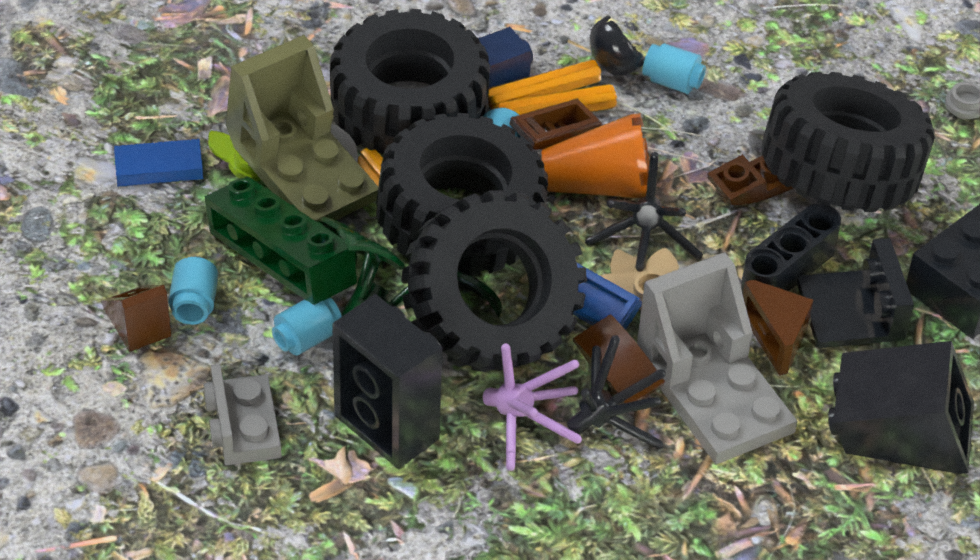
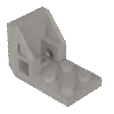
(702, 337)

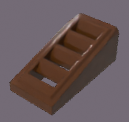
(560, 122)

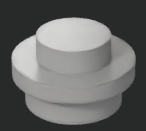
(964, 100)

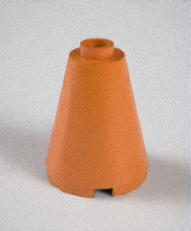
(601, 161)

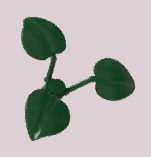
(375, 253)

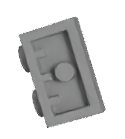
(245, 418)

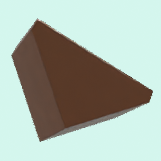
(140, 315)
(777, 321)

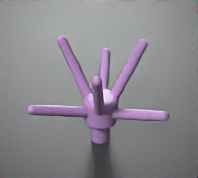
(518, 401)

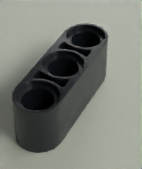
(794, 248)

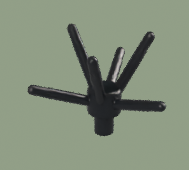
(648, 215)
(600, 407)

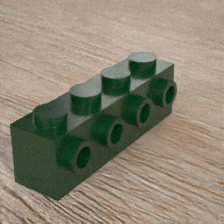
(281, 240)

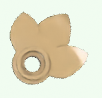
(627, 277)

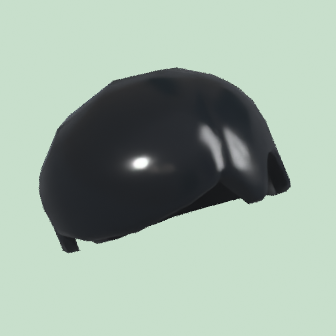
(613, 49)

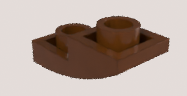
(746, 181)
(629, 361)

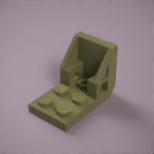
(282, 129)

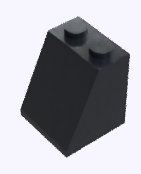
(905, 406)

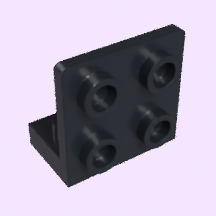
(860, 304)

